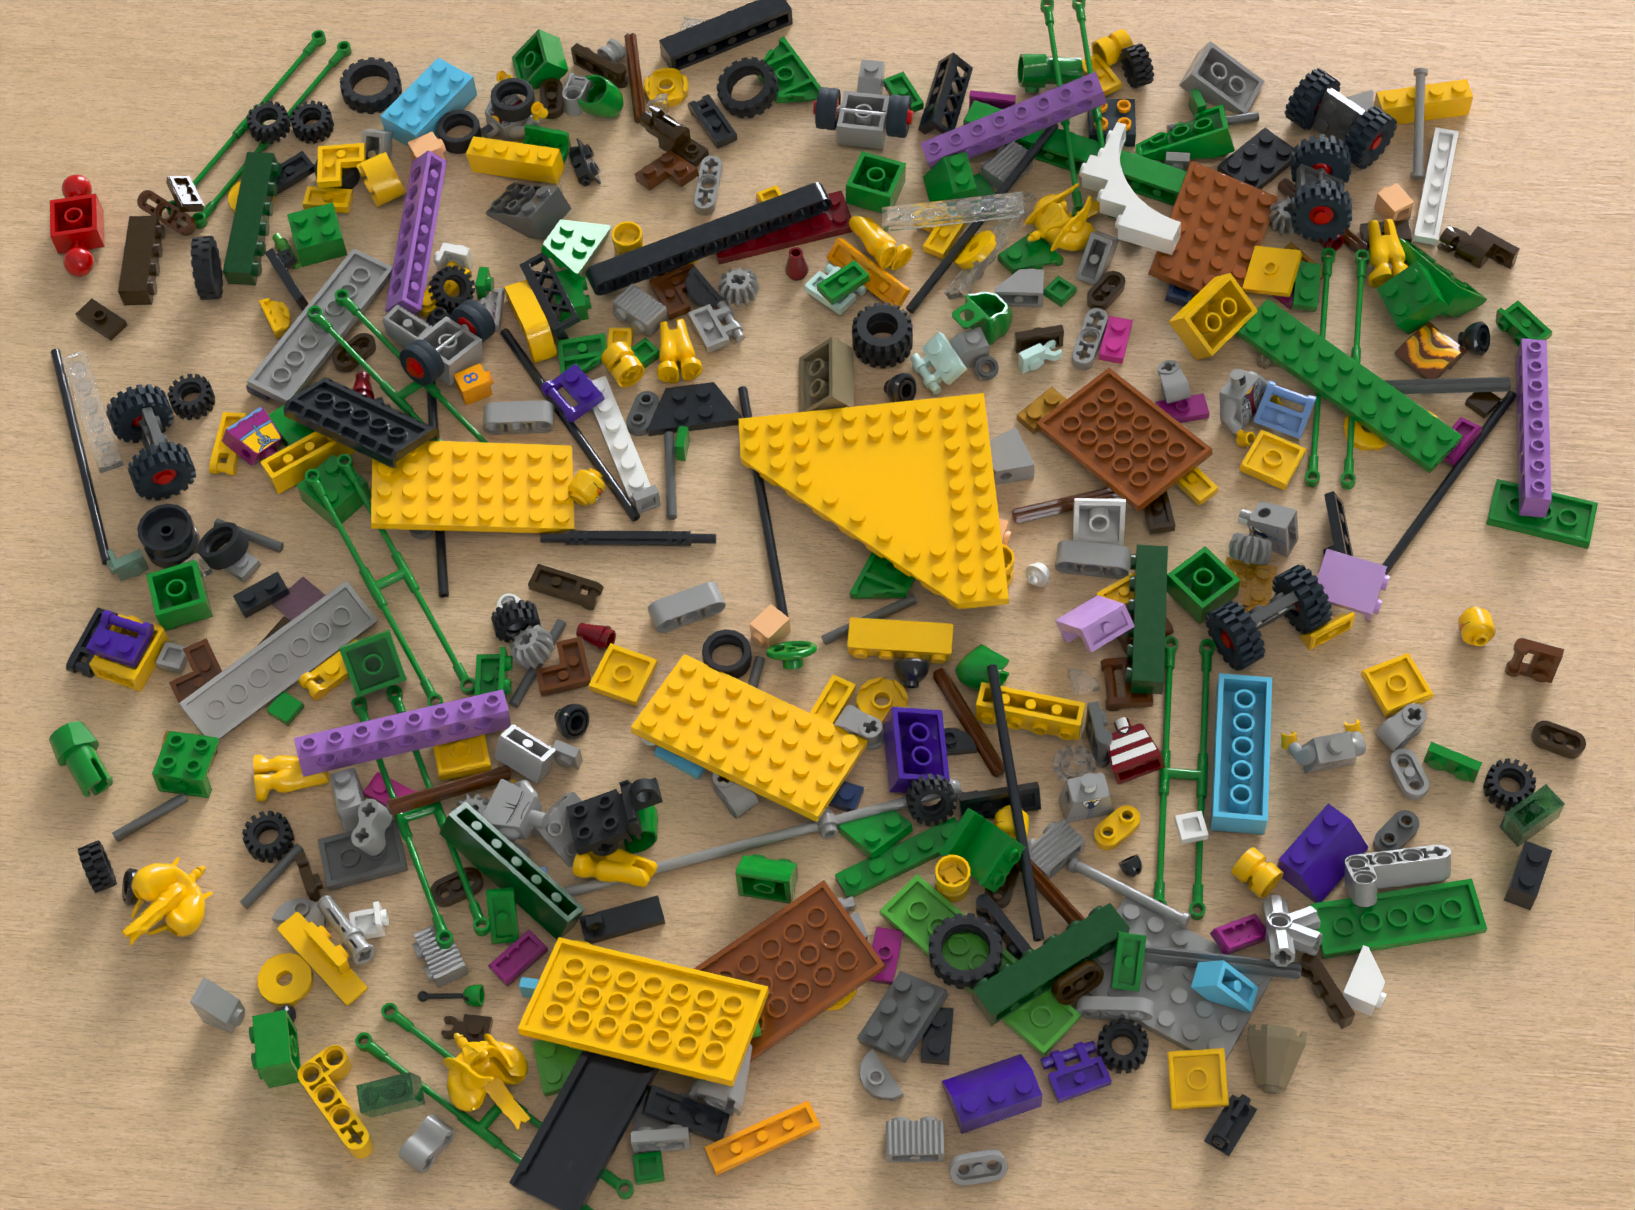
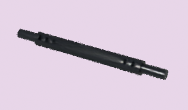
(628, 538)

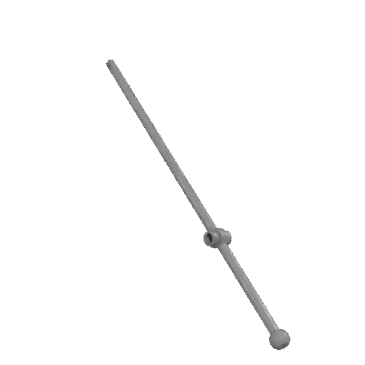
(826, 825)

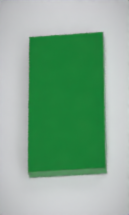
(1566, 521)

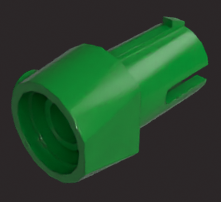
(1038, 70)
(77, 748)

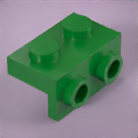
(548, 137)
(1521, 323)
(493, 673)

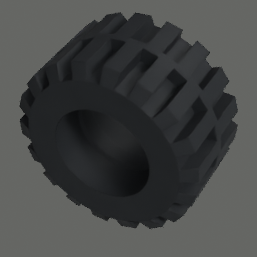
(882, 320)

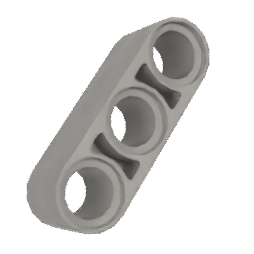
(518, 417)
(1093, 559)
(686, 607)

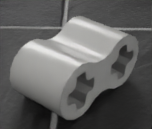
(371, 828)
(427, 1143)

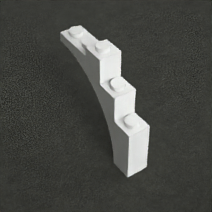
(1135, 219)

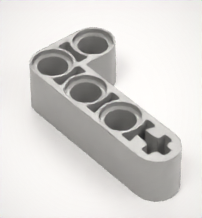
(1394, 868)

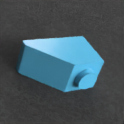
(1224, 985)

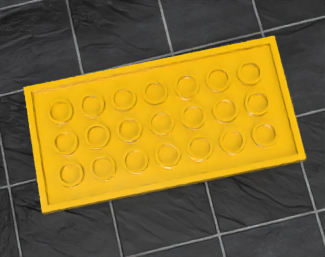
(475, 488)
(749, 737)
(644, 1011)

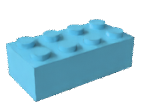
(427, 99)

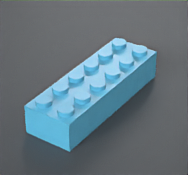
(1241, 754)

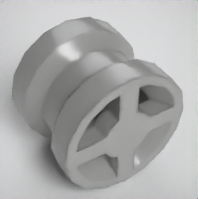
(613, 51)

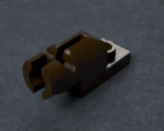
(673, 136)
(1478, 247)

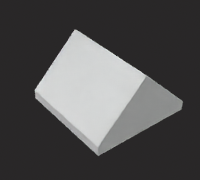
(1099, 520)

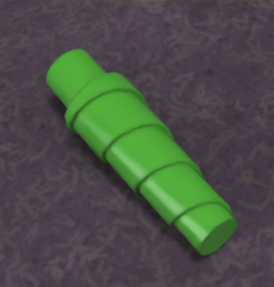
(282, 244)

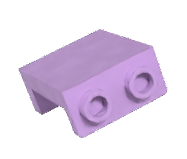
(1352, 582)
(1095, 622)

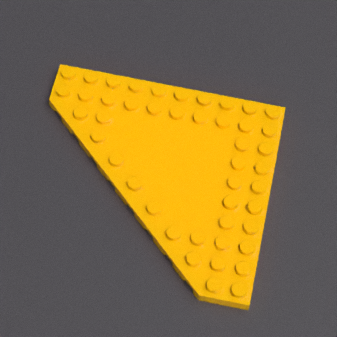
(901, 481)

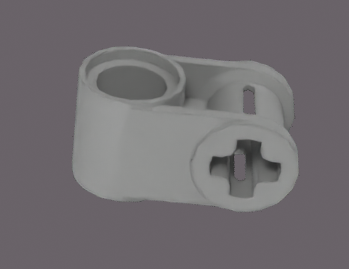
(575, 89)
(1174, 383)
(862, 725)
(1402, 727)
(735, 797)

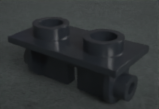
(588, 170)
(1231, 1124)

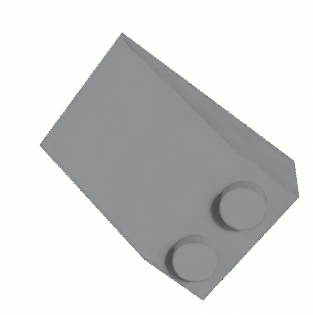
(1222, 80)

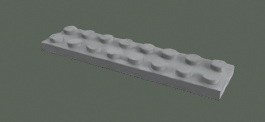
(305, 343)
(278, 662)

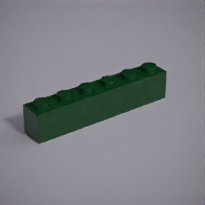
(251, 218)
(1149, 619)
(511, 868)
(1039, 968)

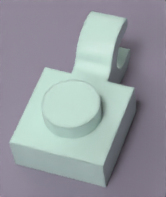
(1034, 356)

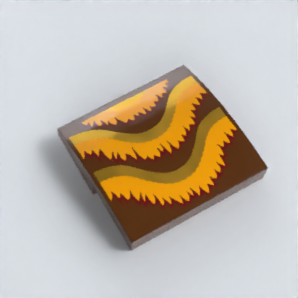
(1430, 352)

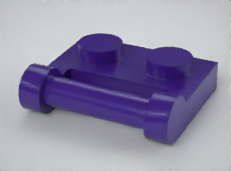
(578, 387)
(116, 645)

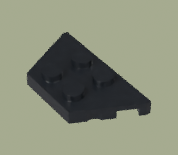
(693, 407)

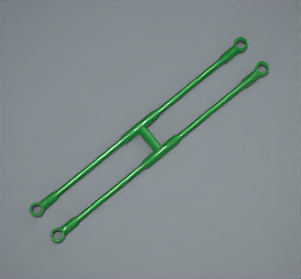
(318, 39)
(1096, 112)
(397, 397)
(1348, 472)
(376, 586)
(1200, 774)
(402, 821)
(479, 1128)

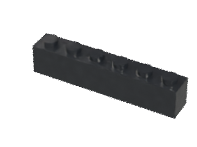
(725, 32)

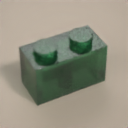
(1532, 815)
(390, 1094)

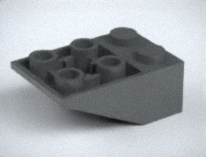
(530, 209)

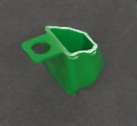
(985, 311)

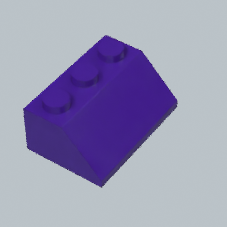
(914, 746)
(1318, 855)
(993, 1093)

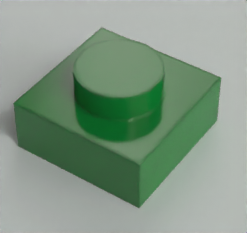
(484, 282)

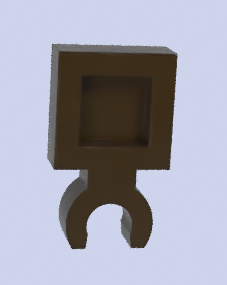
(311, 882)
(471, 1028)

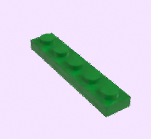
(895, 860)

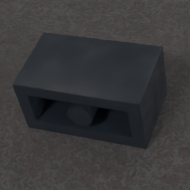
(1528, 875)

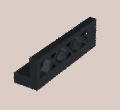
(941, 91)
(545, 295)

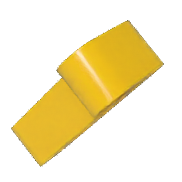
(531, 320)
(338, 1107)

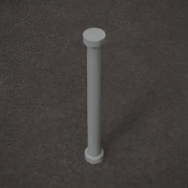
(1418, 173)
(1129, 892)

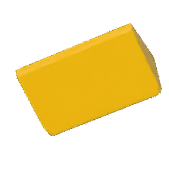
(1328, 631)

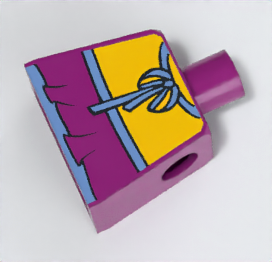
(253, 437)

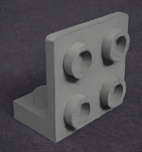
(558, 830)
(654, 1135)

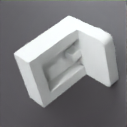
(456, 253)
(371, 921)

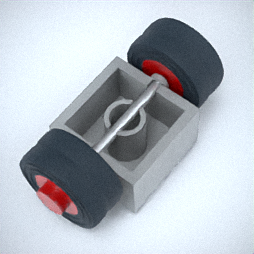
(862, 117)
(449, 345)

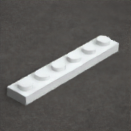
(1435, 186)
(619, 441)

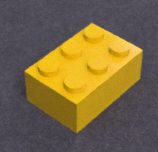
(1213, 316)

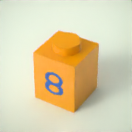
(473, 384)

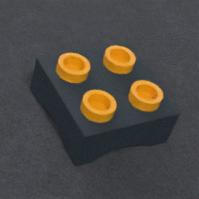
(1115, 111)

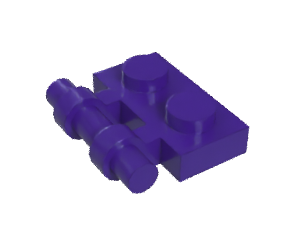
(1078, 1078)

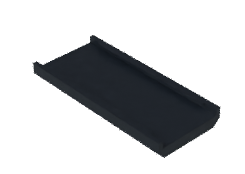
(358, 421)
(582, 1130)

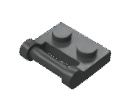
(1098, 737)

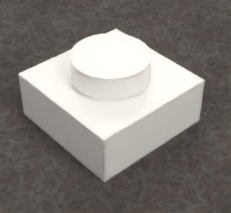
(1191, 827)

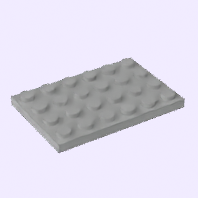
(1179, 1011)

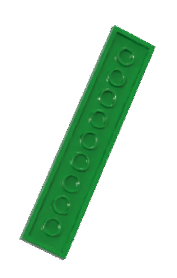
(1350, 386)

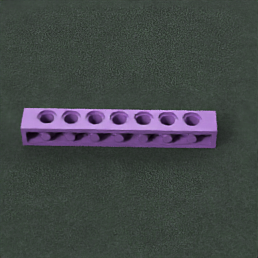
(1017, 120)
(416, 233)
(1533, 428)
(402, 733)

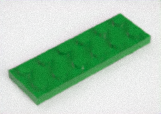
(1400, 918)

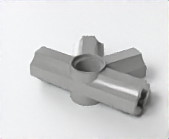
(1289, 931)

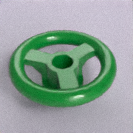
(792, 653)

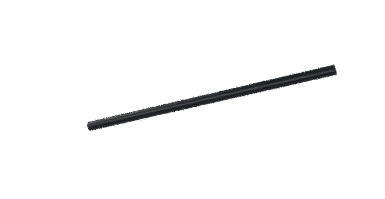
(974, 227)
(572, 428)
(80, 456)
(1448, 482)
(765, 518)
(439, 535)
(1015, 803)

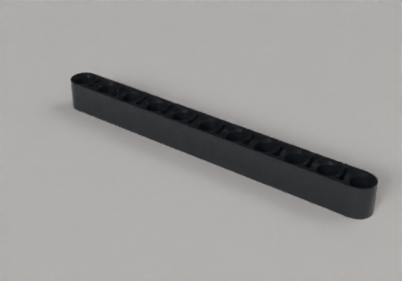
(708, 239)

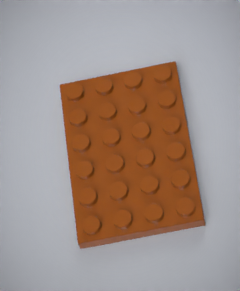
(1219, 229)
(1124, 439)
(805, 956)

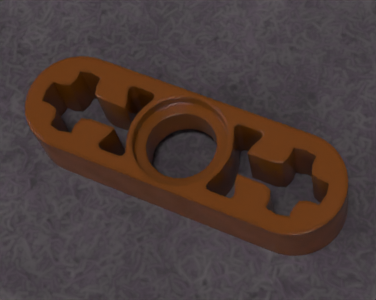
(175, 213)

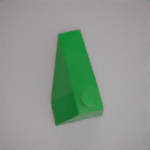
(1202, 137)
(1458, 294)

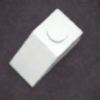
(1365, 984)

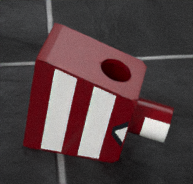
(1133, 752)

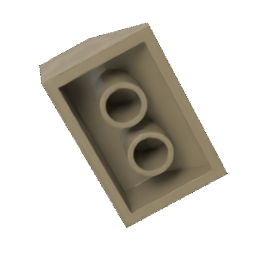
(826, 377)

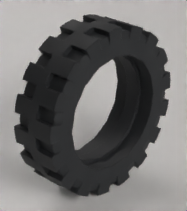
(365, 69)
(736, 72)
(206, 268)
(967, 924)

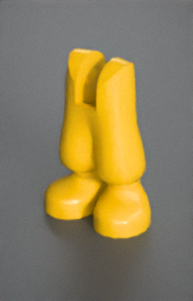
(880, 244)
(1384, 250)
(675, 348)
(287, 776)
(616, 867)

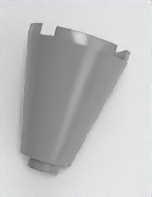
(722, 1096)

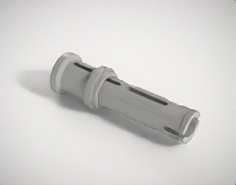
(351, 937)

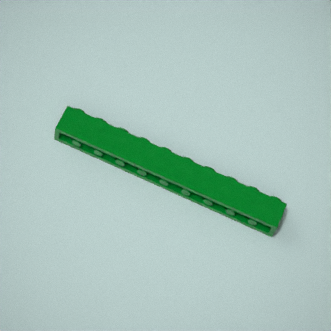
(1142, 174)

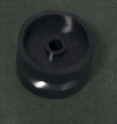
(168, 535)

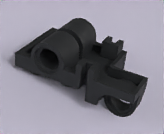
(611, 816)

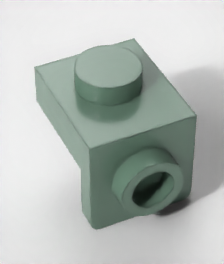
(127, 565)

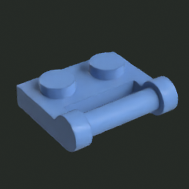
(1280, 417)

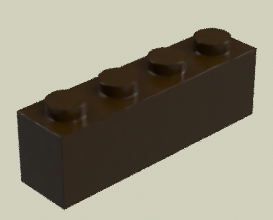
(141, 260)

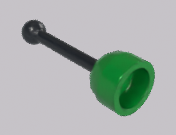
(473, 995)

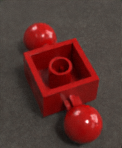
(77, 225)

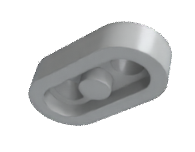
(1409, 775)
(978, 1169)

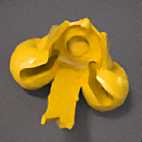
(1060, 227)
(172, 895)
(484, 1069)

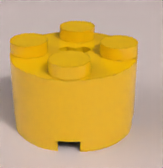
(381, 179)

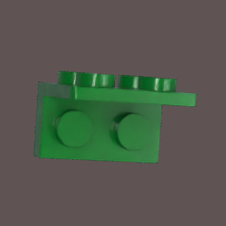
(185, 764)

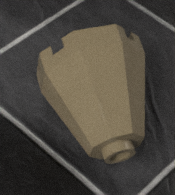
(1274, 1055)

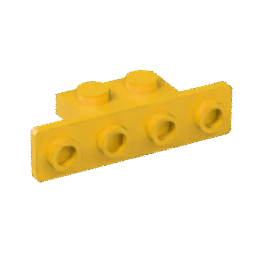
(323, 957)

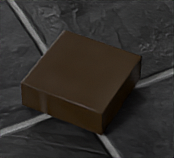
(1483, 403)

